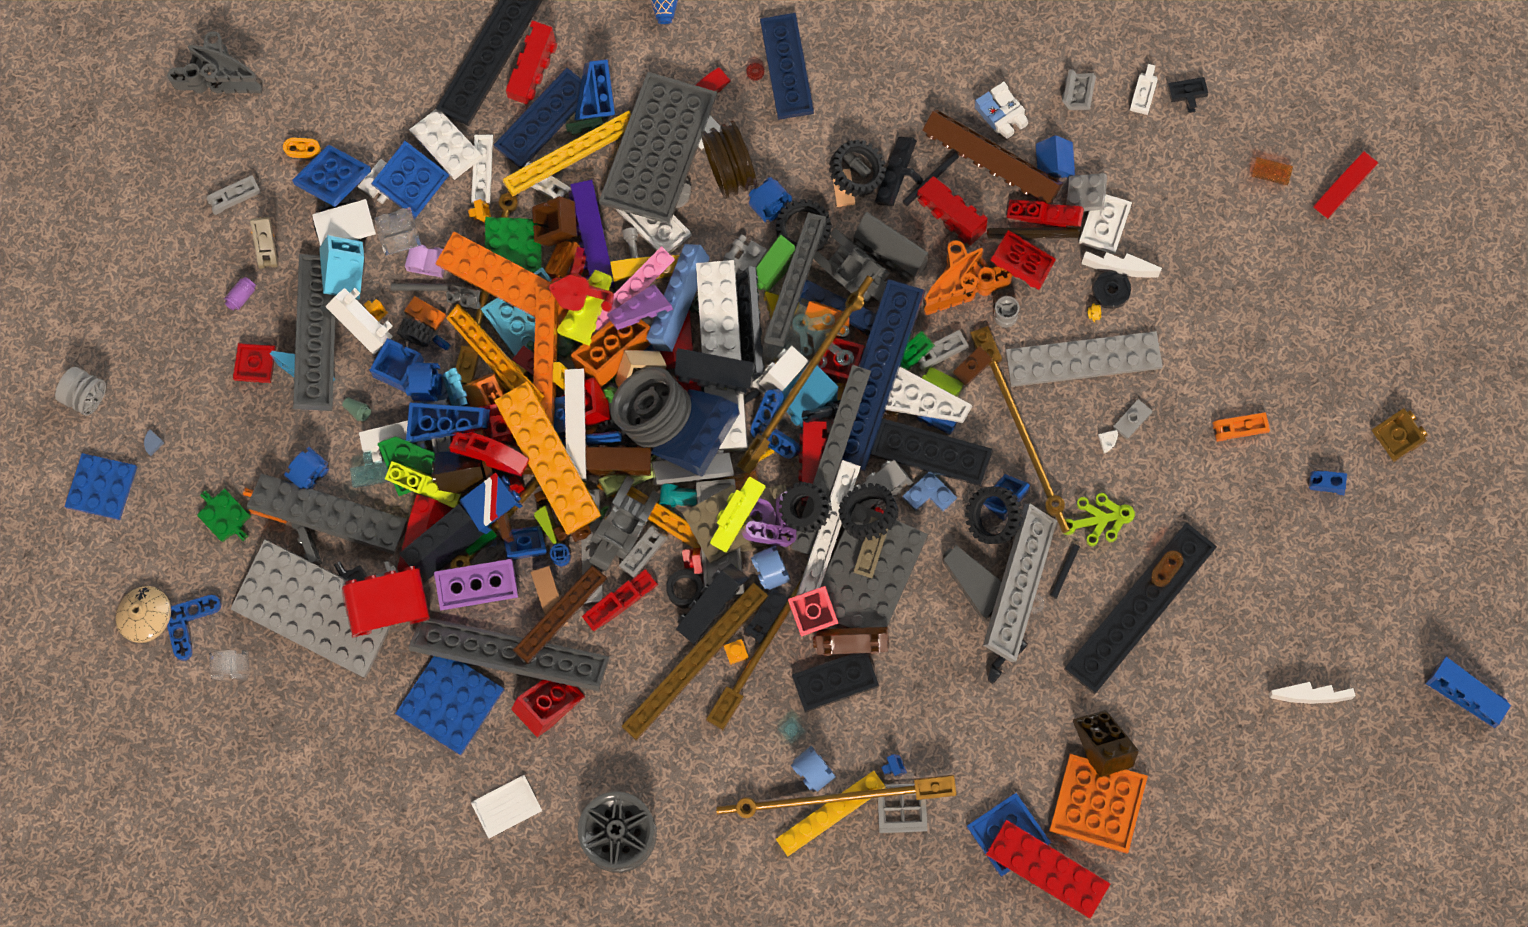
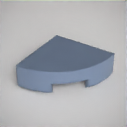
(152, 442)

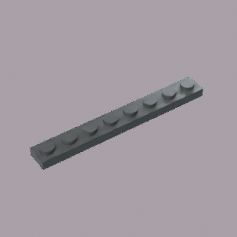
(795, 280)

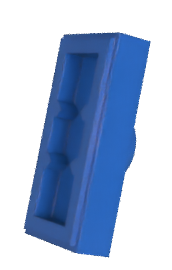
(559, 416)

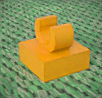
(480, 211)
(376, 309)

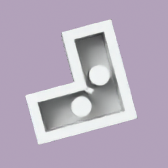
(784, 371)

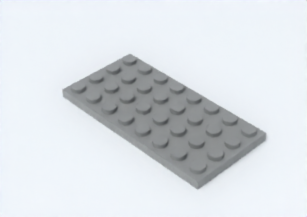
(305, 607)

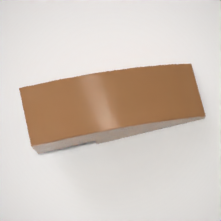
(546, 588)

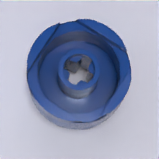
(769, 199)
(424, 381)
(307, 469)

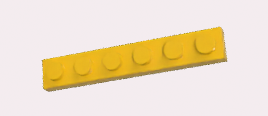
(826, 816)

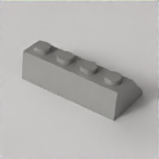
(667, 472)

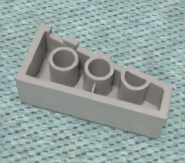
(890, 476)

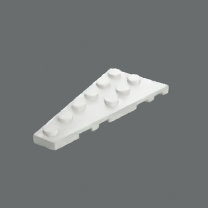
(924, 399)

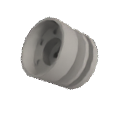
(80, 391)

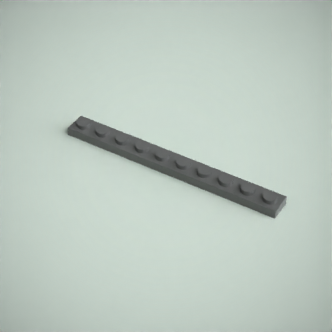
(835, 447)

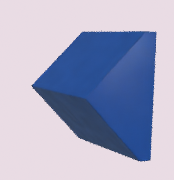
(1056, 157)
(1018, 488)
(527, 543)

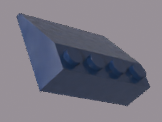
(703, 433)

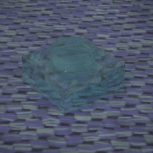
(791, 730)

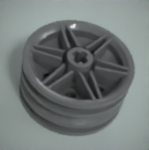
(651, 407)
(641, 819)

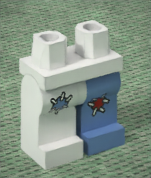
(1001, 110)

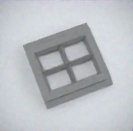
(901, 826)

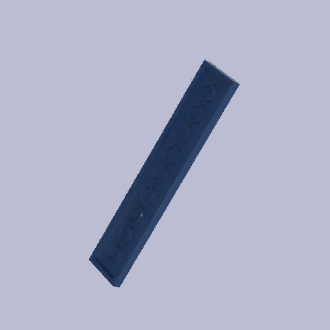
(883, 358)

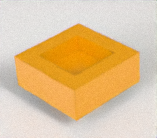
(736, 651)

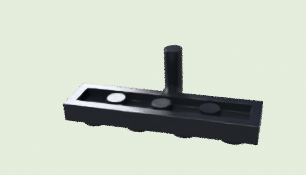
(896, 170)

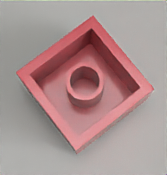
(813, 611)

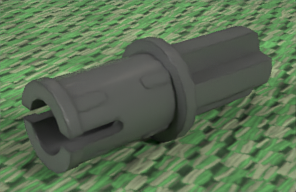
(856, 164)

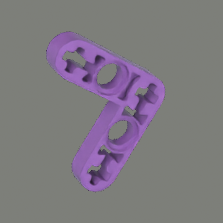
(777, 530)

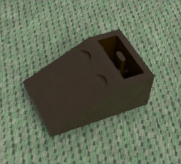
(1105, 743)

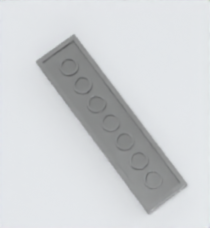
(1083, 359)
(1020, 583)

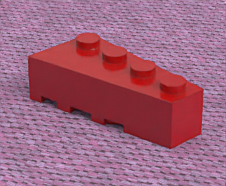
(532, 63)
(952, 211)

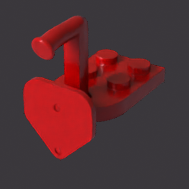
(573, 288)

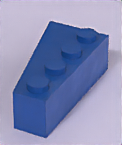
(1468, 692)

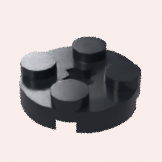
(1117, 281)

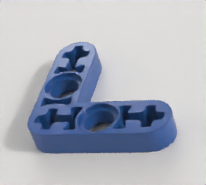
(760, 419)
(180, 622)

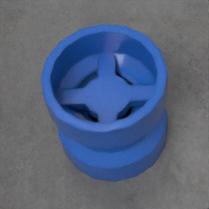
(560, 555)

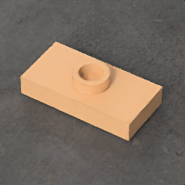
(841, 198)

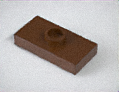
(973, 366)

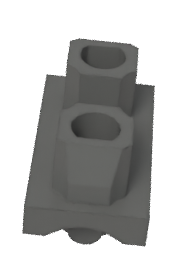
(463, 296)

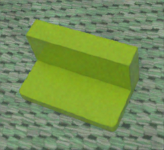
(943, 381)

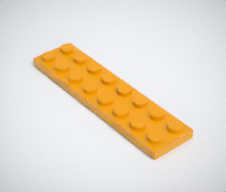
(548, 458)

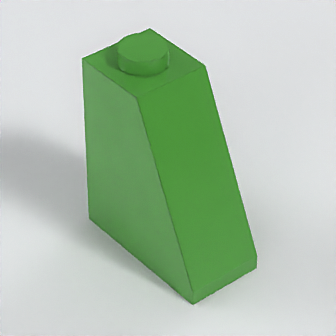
(775, 263)

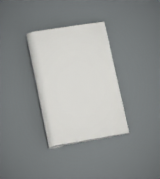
(347, 222)
(506, 806)

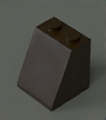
(457, 472)

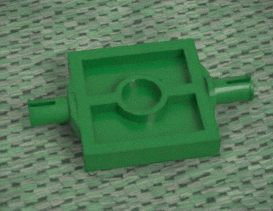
(224, 515)

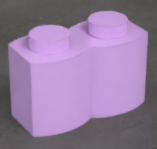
(423, 261)

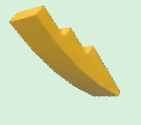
(627, 268)

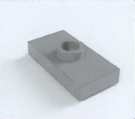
(1132, 419)

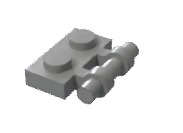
(751, 254)

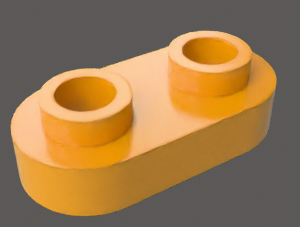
(302, 148)

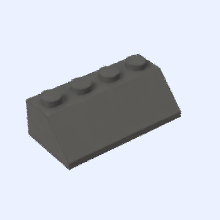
(890, 248)

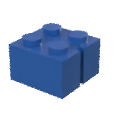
(392, 364)

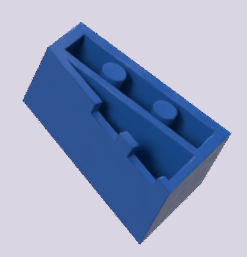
(595, 92)

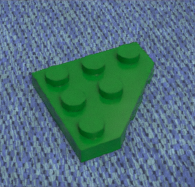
(407, 454)

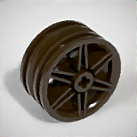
(729, 159)

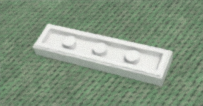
(482, 169)

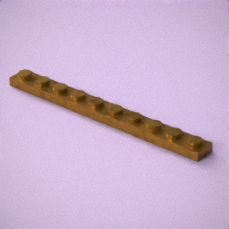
(694, 661)

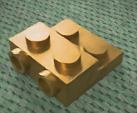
(1400, 434)

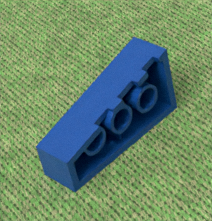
(440, 421)

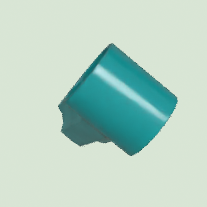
(673, 496)

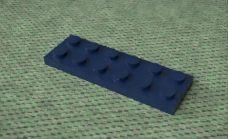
(786, 66)
(541, 120)

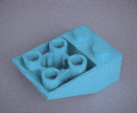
(341, 265)

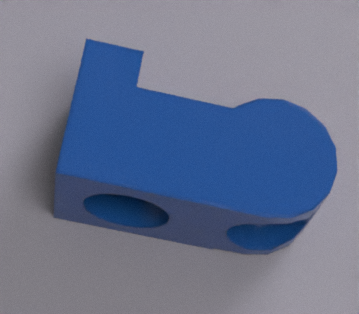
(1328, 482)

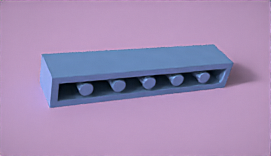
(680, 295)

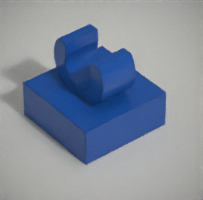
(895, 766)

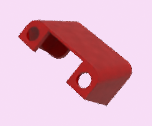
(384, 601)

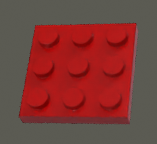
(1023, 260)

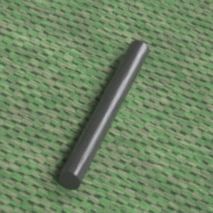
(422, 286)

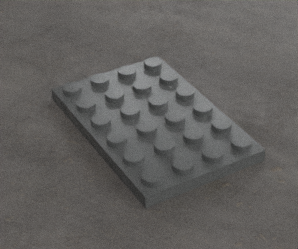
(864, 600)

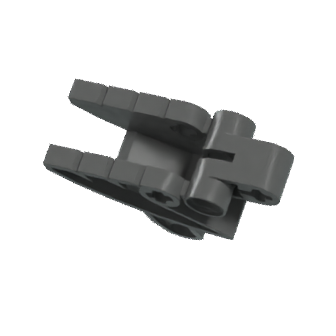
(223, 68)
(852, 265)
(620, 525)

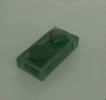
(576, 128)

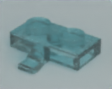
(369, 474)

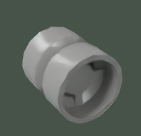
(1006, 311)

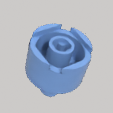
(771, 568)
(813, 768)

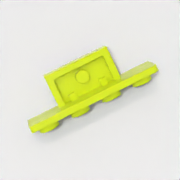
(736, 513)

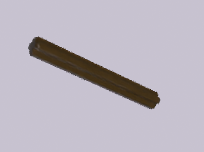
(1035, 232)

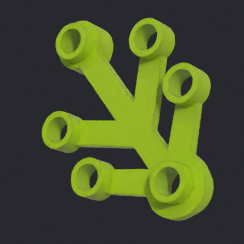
(1101, 518)

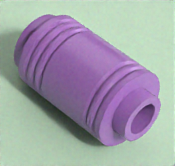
(239, 294)

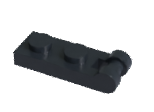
(766, 615)

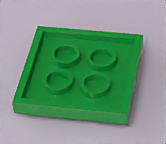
(513, 241)

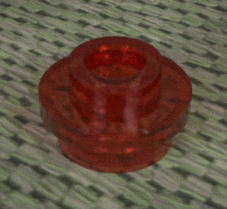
(755, 76)

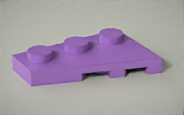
(644, 304)

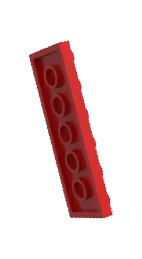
(1047, 869)

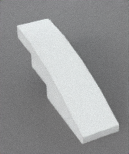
(1128, 266)
(1305, 694)

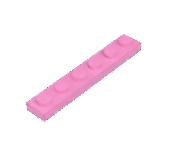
(637, 283)

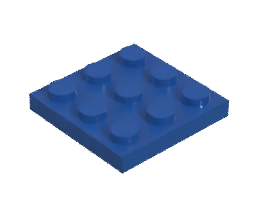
(331, 175)
(410, 179)
(100, 486)
(988, 825)

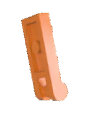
(1241, 426)

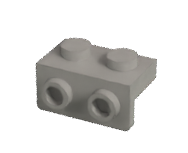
(1078, 90)

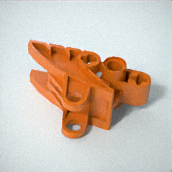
(960, 269)

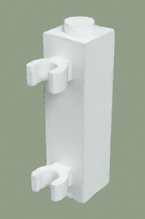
(359, 320)
(371, 437)

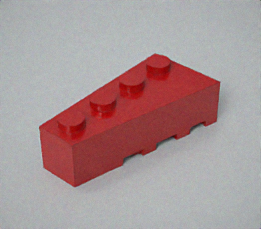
(814, 442)

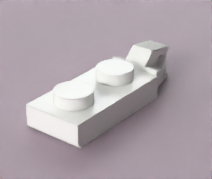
(1144, 91)

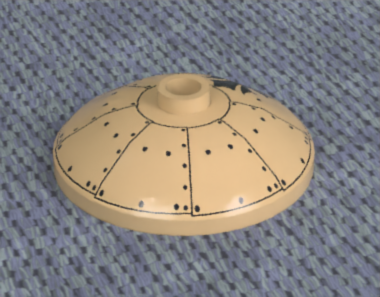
(149, 620)

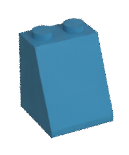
(814, 394)

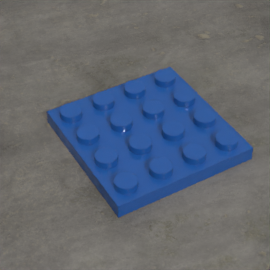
(450, 702)

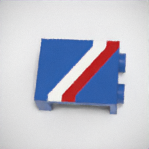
(490, 501)

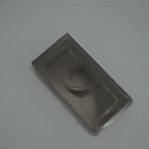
(491, 552)

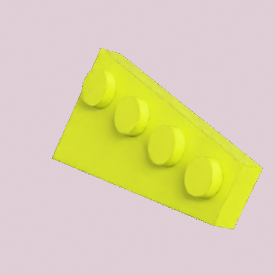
(582, 323)

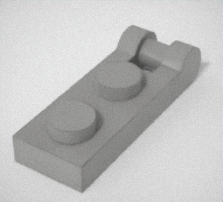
(233, 194)
(944, 349)
(642, 552)

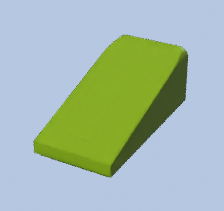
(546, 520)

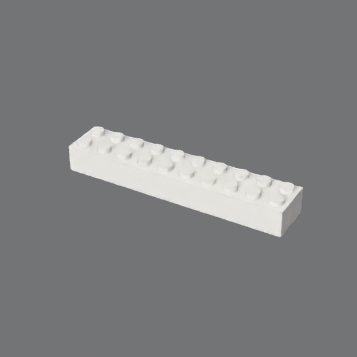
(722, 334)

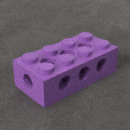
(487, 593)

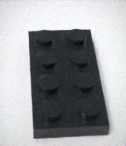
(835, 681)

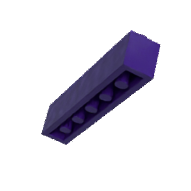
(590, 228)

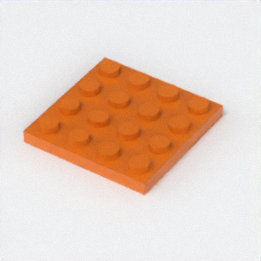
(1098, 807)

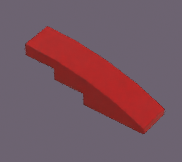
(1345, 185)
(620, 600)

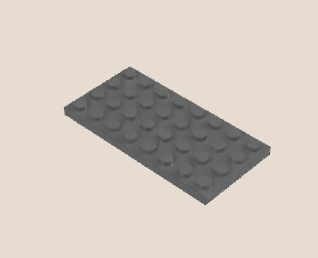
(658, 148)

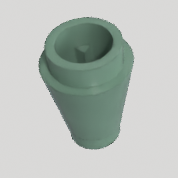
(357, 409)

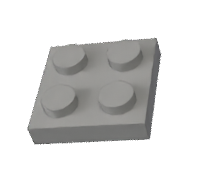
(1087, 191)

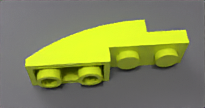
(420, 483)

